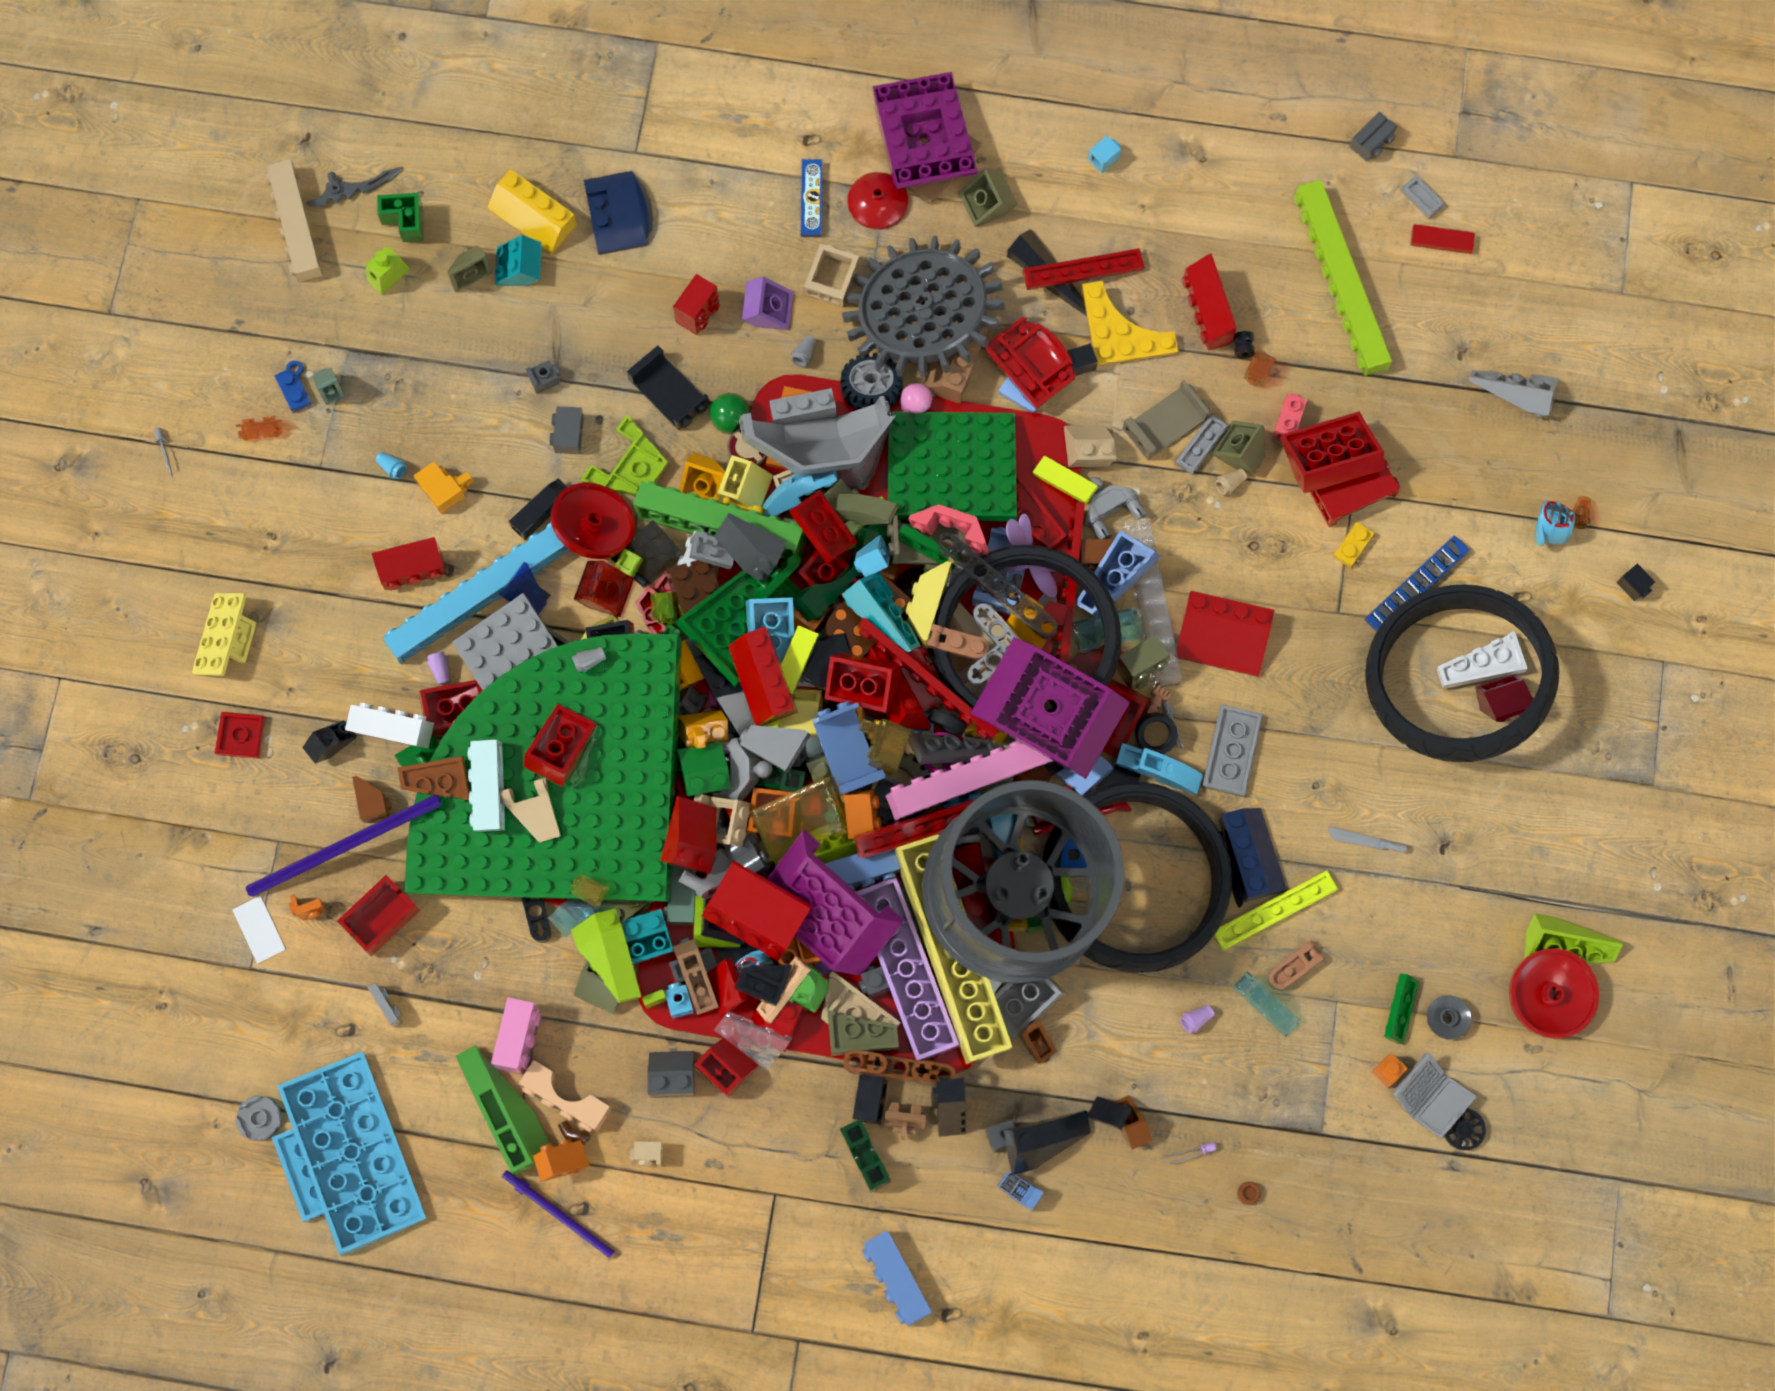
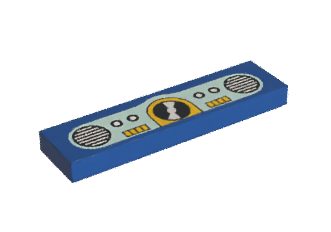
(811, 198)

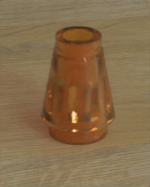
(1582, 512)

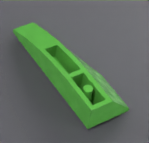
(506, 1113)

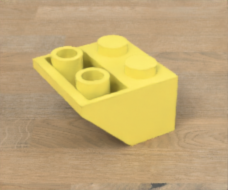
(744, 482)
(807, 704)

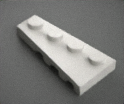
(1492, 661)

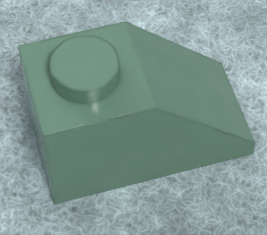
(328, 385)

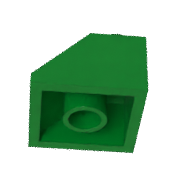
(703, 769)

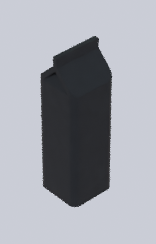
(536, 510)

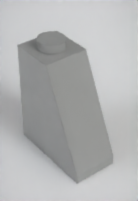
(775, 744)

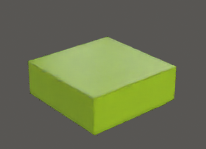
(629, 562)
(654, 999)

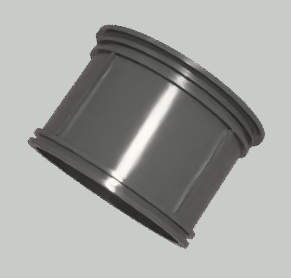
(1022, 883)

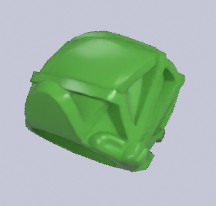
(811, 990)

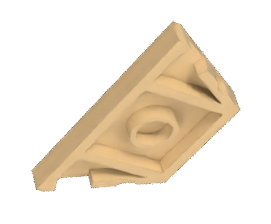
(846, 999)

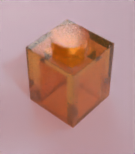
(1259, 368)

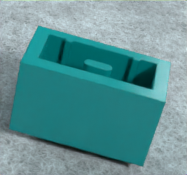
(518, 262)
(647, 936)

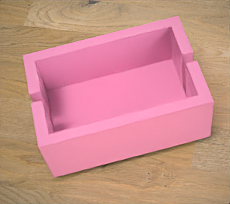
(516, 1036)

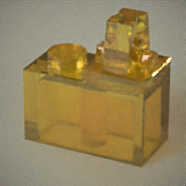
(888, 742)

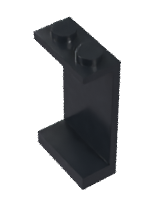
(667, 389)

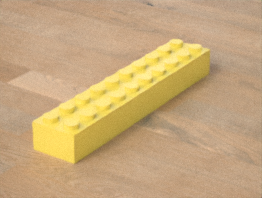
(966, 994)

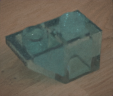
(571, 914)

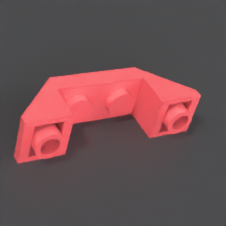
(928, 520)

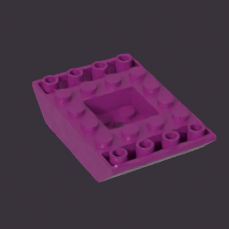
(921, 110)
(1083, 715)

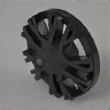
(1464, 1129)

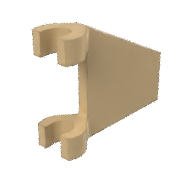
(534, 813)

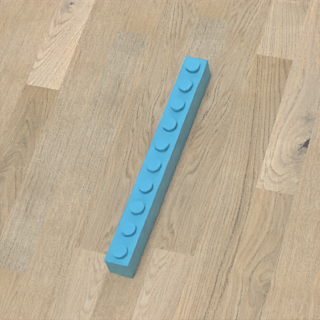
(472, 595)

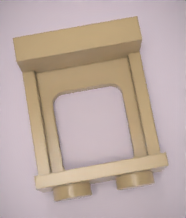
(738, 819)

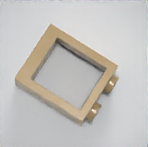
(827, 293)

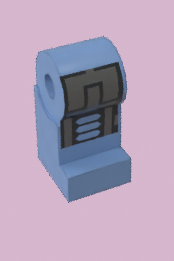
(1020, 1190)

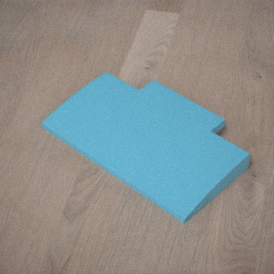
(345, 1155)

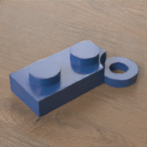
(292, 387)

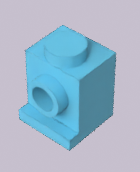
(681, 1008)

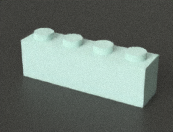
(487, 782)

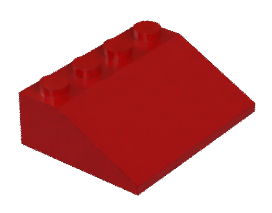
(1332, 452)
(1224, 633)
(756, 910)

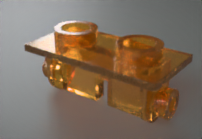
(250, 429)

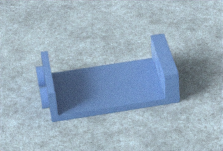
(845, 748)

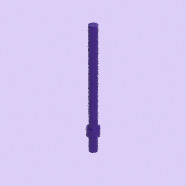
(522, 1187)

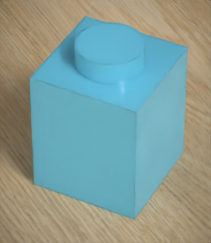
(1104, 153)

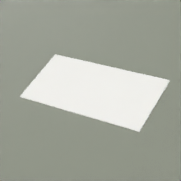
(258, 929)

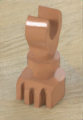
(1159, 695)

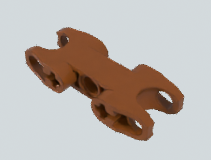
(887, 1063)

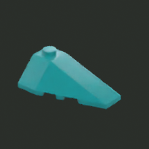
(872, 599)

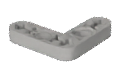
(998, 650)

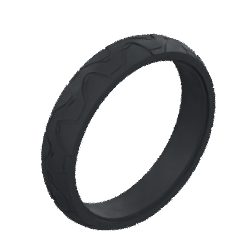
(1034, 556)
(1452, 598)
(1220, 870)

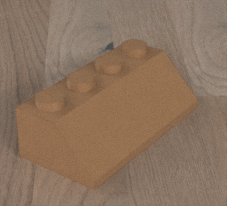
(954, 383)

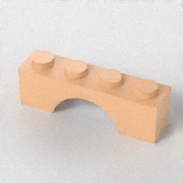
(588, 1111)

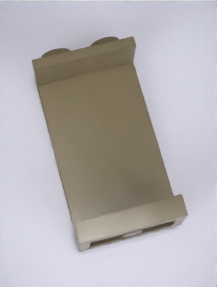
(1167, 421)
(905, 555)

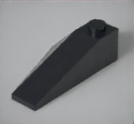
(1039, 1141)

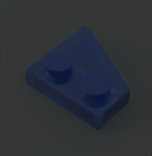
(524, 582)

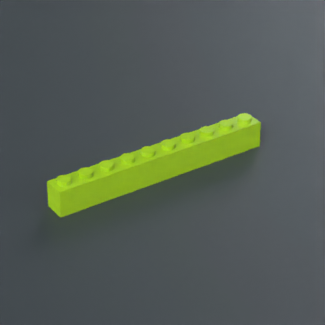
(1342, 278)

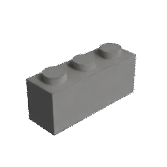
(803, 407)

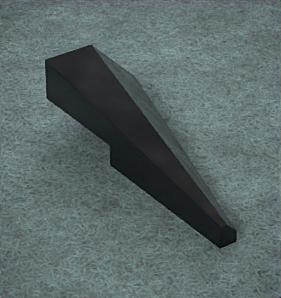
(1030, 252)

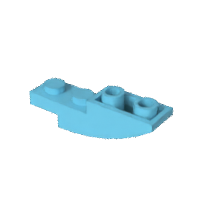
(789, 493)
(1160, 767)

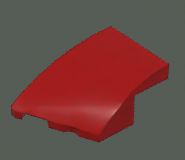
(644, 604)

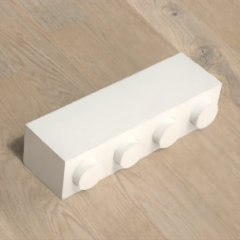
(389, 726)

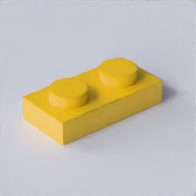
(1353, 544)

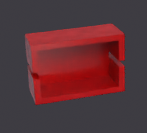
(378, 915)

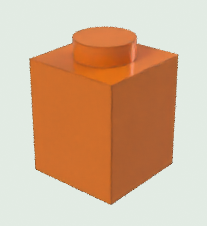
(1389, 1070)

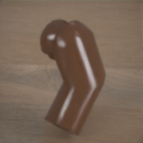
(574, 1135)

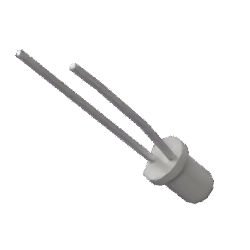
(160, 439)
(1169, 712)

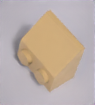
(1089, 446)

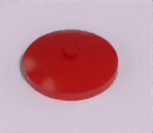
(593, 520)
(1554, 993)

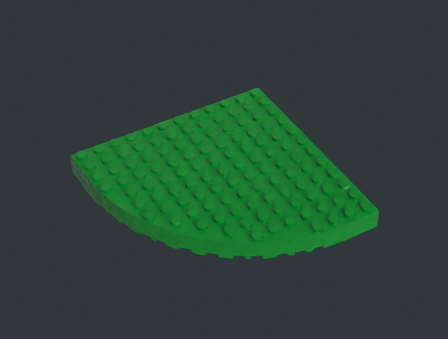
(608, 811)

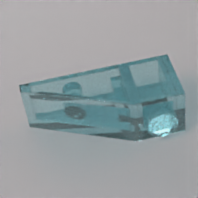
(1266, 1003)

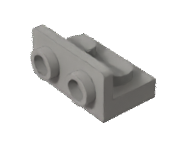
(709, 550)

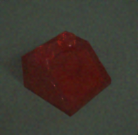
(603, 588)

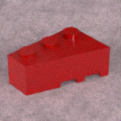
(919, 689)

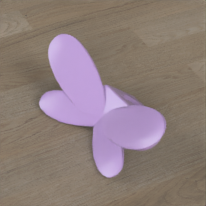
(1021, 534)

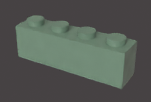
(682, 905)

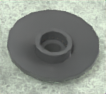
(1459, 1015)

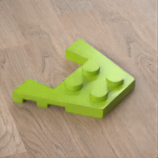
(638, 464)

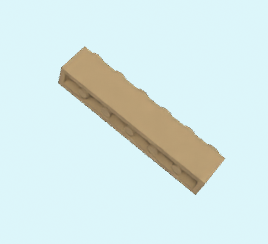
(294, 221)

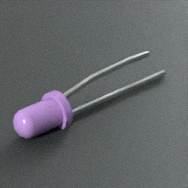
(1205, 1148)

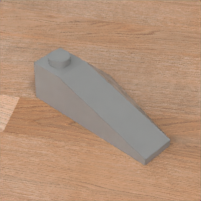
(1529, 394)

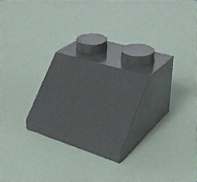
(671, 1074)

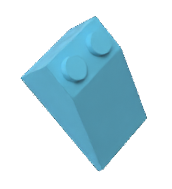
(776, 616)

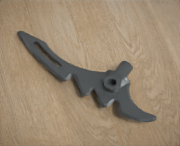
(336, 188)

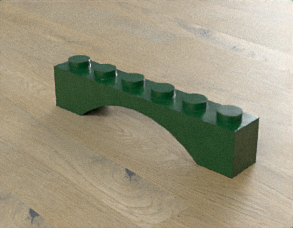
(816, 598)
(778, 779)

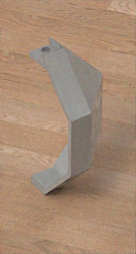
(820, 443)

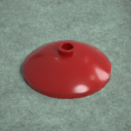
(877, 211)

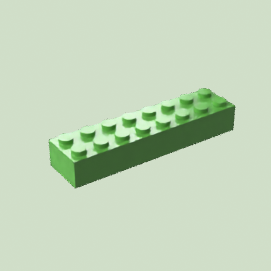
(693, 513)

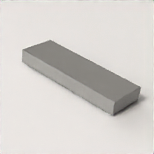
(1201, 444)

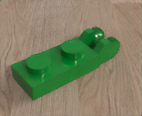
(778, 576)

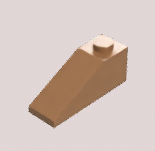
(695, 976)

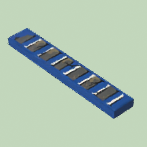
(1420, 580)

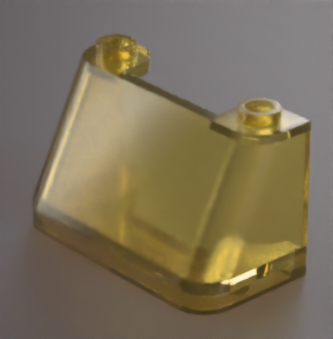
(811, 808)

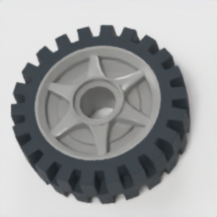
(864, 384)

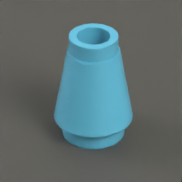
(391, 465)

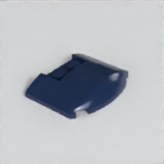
(619, 211)

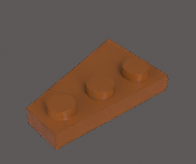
(438, 777)

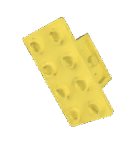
(225, 635)

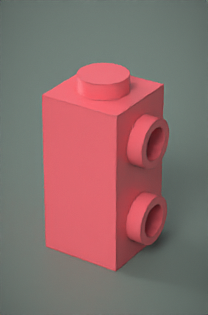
(1290, 415)

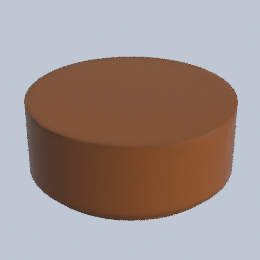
(1248, 1193)

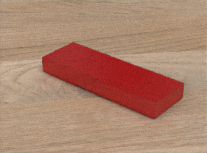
(1442, 239)

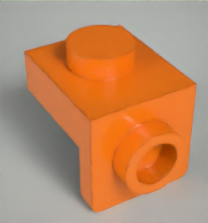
(308, 910)

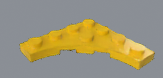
(1115, 337)

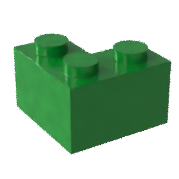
(405, 211)

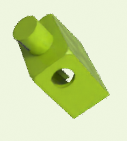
(385, 269)

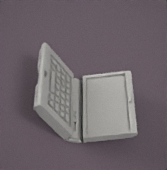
(1432, 1096)

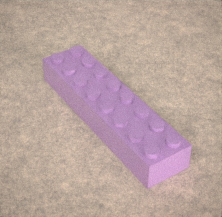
(911, 978)

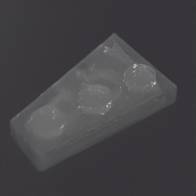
(756, 1042)

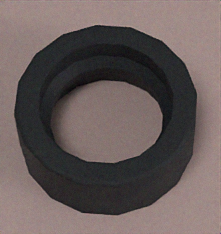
(1153, 717)

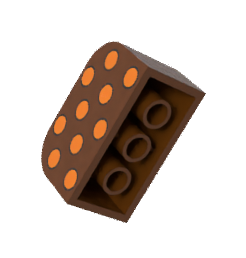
(846, 621)

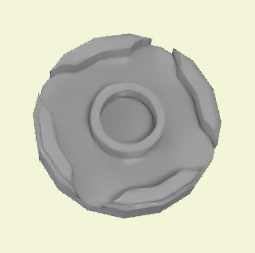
(258, 1118)

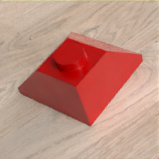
(785, 1021)

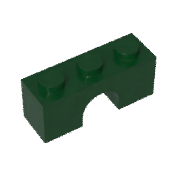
(865, 1155)

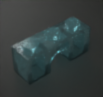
(1090, 631)

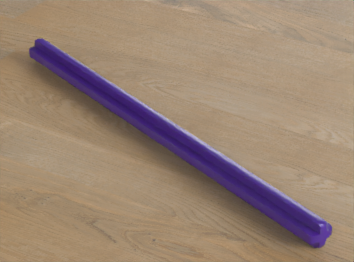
(343, 845)

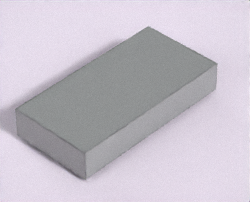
(1422, 197)

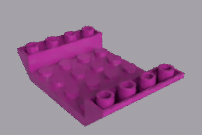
(840, 923)

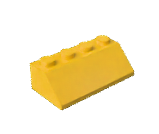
(531, 211)

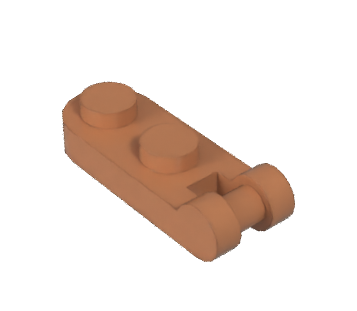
(957, 643)
(1294, 967)

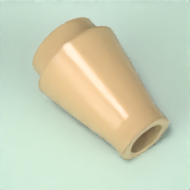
(1229, 482)

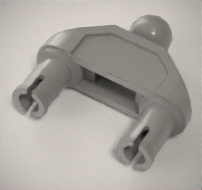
(1107, 502)
(744, 770)
(707, 886)

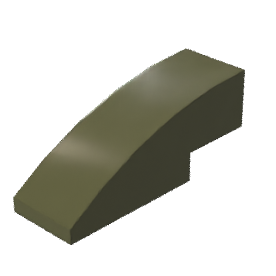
(864, 509)

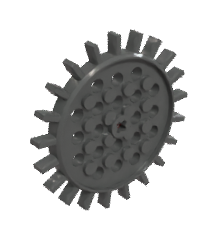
(923, 306)

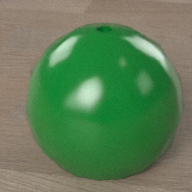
(726, 412)

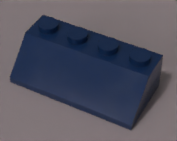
(1252, 853)

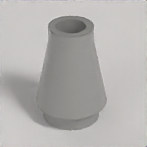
(803, 352)
(587, 659)

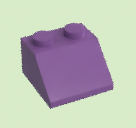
(767, 304)

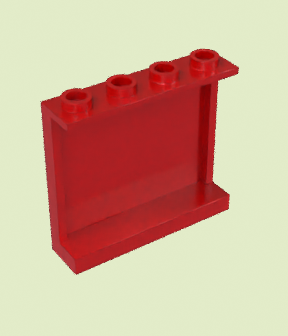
(1355, 494)

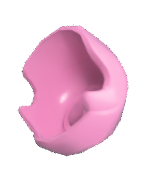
(915, 398)

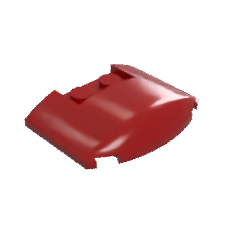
(1032, 360)

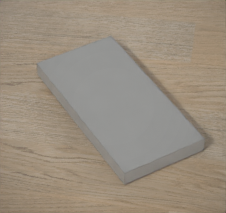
(1232, 750)

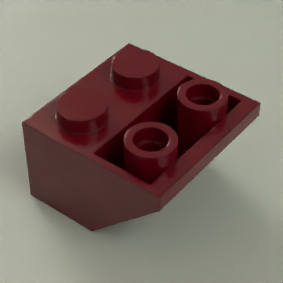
(1504, 698)

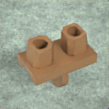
(905, 1122)

